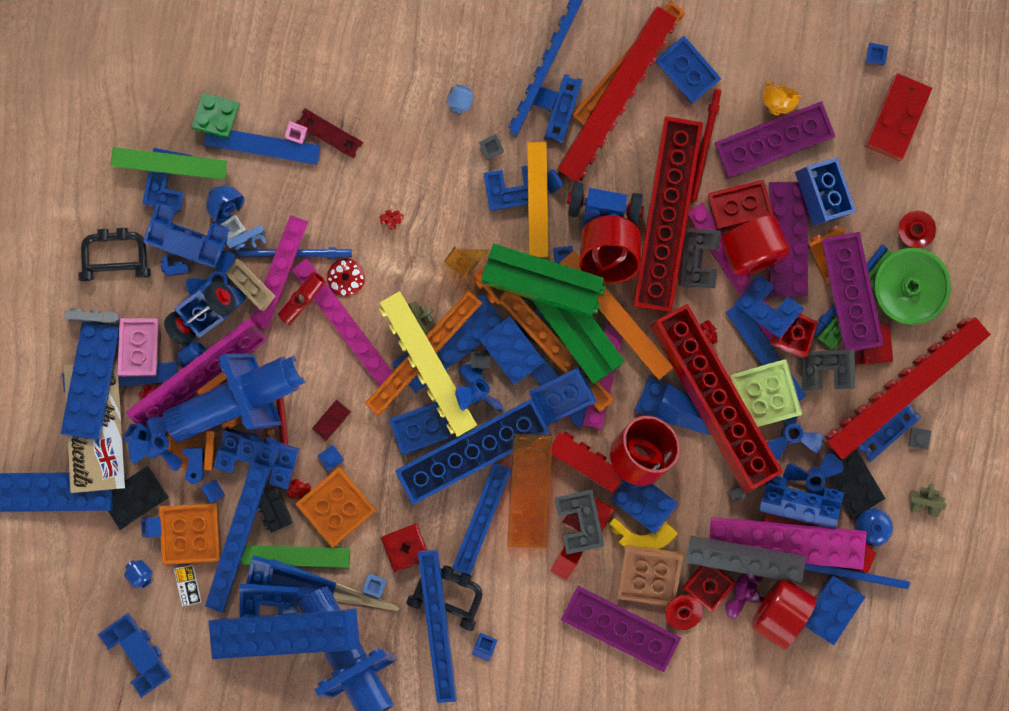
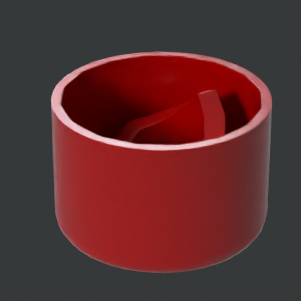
(755, 246)
(610, 248)
(655, 439)
(783, 613)

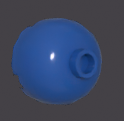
(223, 202)
(877, 524)

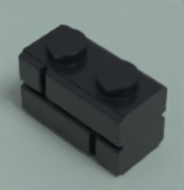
(274, 511)

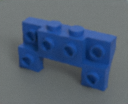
(184, 241)
(250, 448)
(802, 505)
(139, 650)

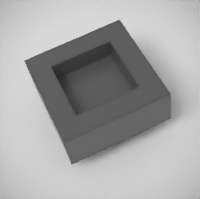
(491, 147)
(480, 359)
(919, 438)
(736, 493)

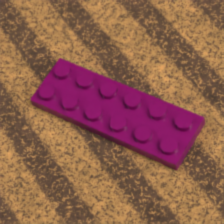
(774, 139)
(790, 209)
(852, 291)
(621, 628)

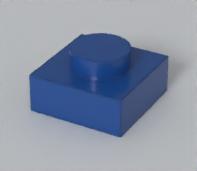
(876, 54)
(330, 457)

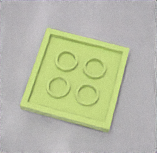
(768, 392)

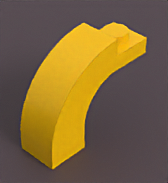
(649, 540)

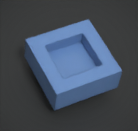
(374, 585)

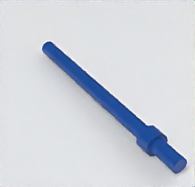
(331, 253)
(825, 319)

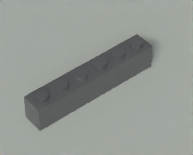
(746, 559)

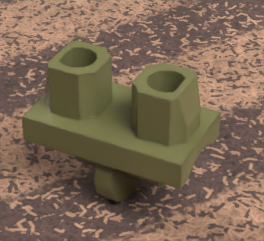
(422, 316)
(927, 497)

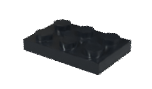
(857, 484)
(138, 497)

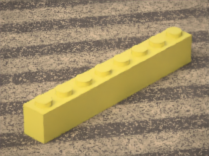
(427, 362)

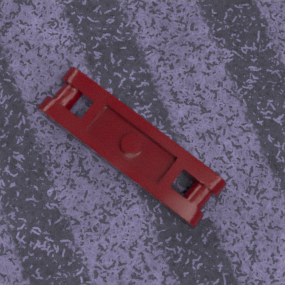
(329, 133)

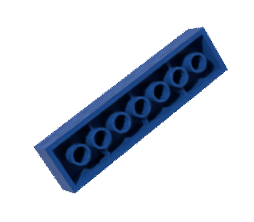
(469, 452)
(284, 634)

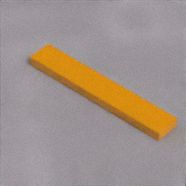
(537, 199)

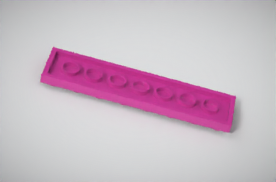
(197, 373)
(819, 544)

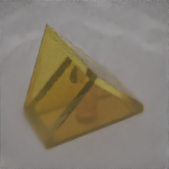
(465, 260)

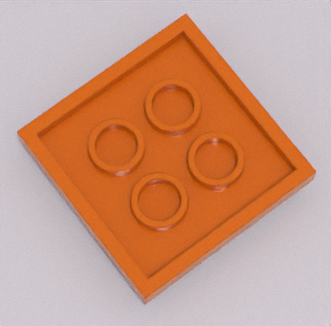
(336, 507)
(189, 533)

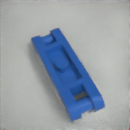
(563, 109)
(889, 433)

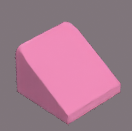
(296, 132)

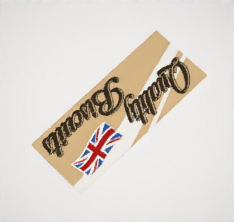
(98, 463)

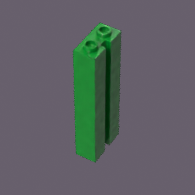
(543, 280)
(584, 341)

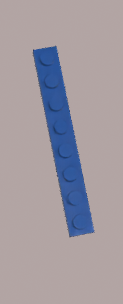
(541, 72)
(238, 537)
(437, 626)

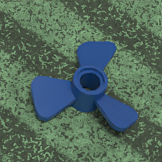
(225, 263)
(476, 389)
(811, 440)
(155, 446)
(830, 466)

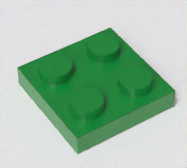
(215, 115)

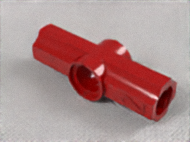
(294, 306)

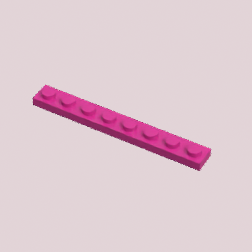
(703, 220)
(346, 326)

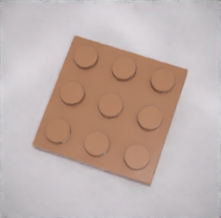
(649, 575)

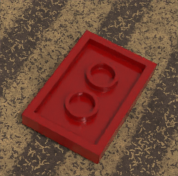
(740, 204)

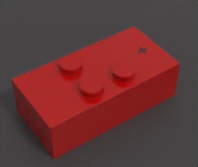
(898, 117)

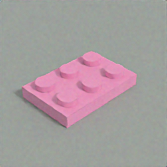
(138, 347)

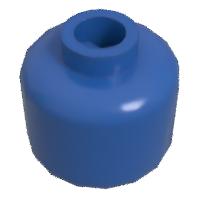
(189, 352)
(138, 574)

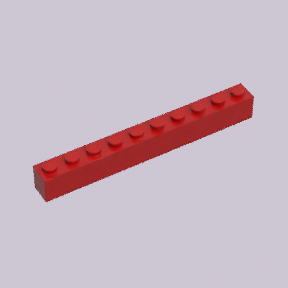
(616, 95)

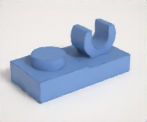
(239, 242)

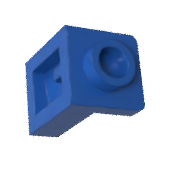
(178, 268)

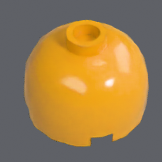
(779, 98)

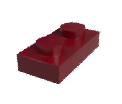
(331, 420)

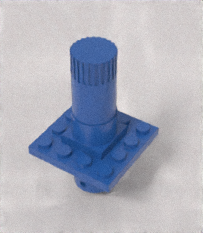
(245, 394)
(353, 669)

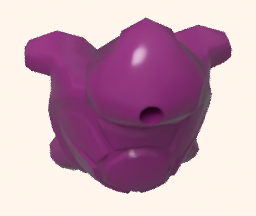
(744, 592)

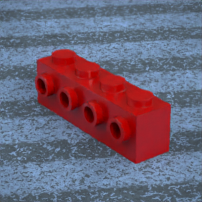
(585, 461)

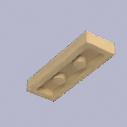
(250, 285)

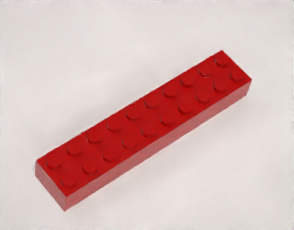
(667, 214)
(907, 387)
(716, 398)

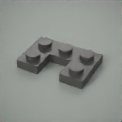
(693, 245)
(839, 360)
(590, 534)

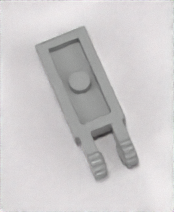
(94, 316)

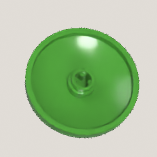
(912, 286)

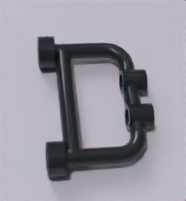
(103, 236)
(464, 580)

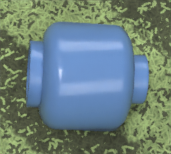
(459, 99)

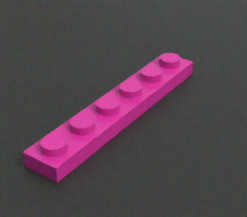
(281, 267)
(593, 417)

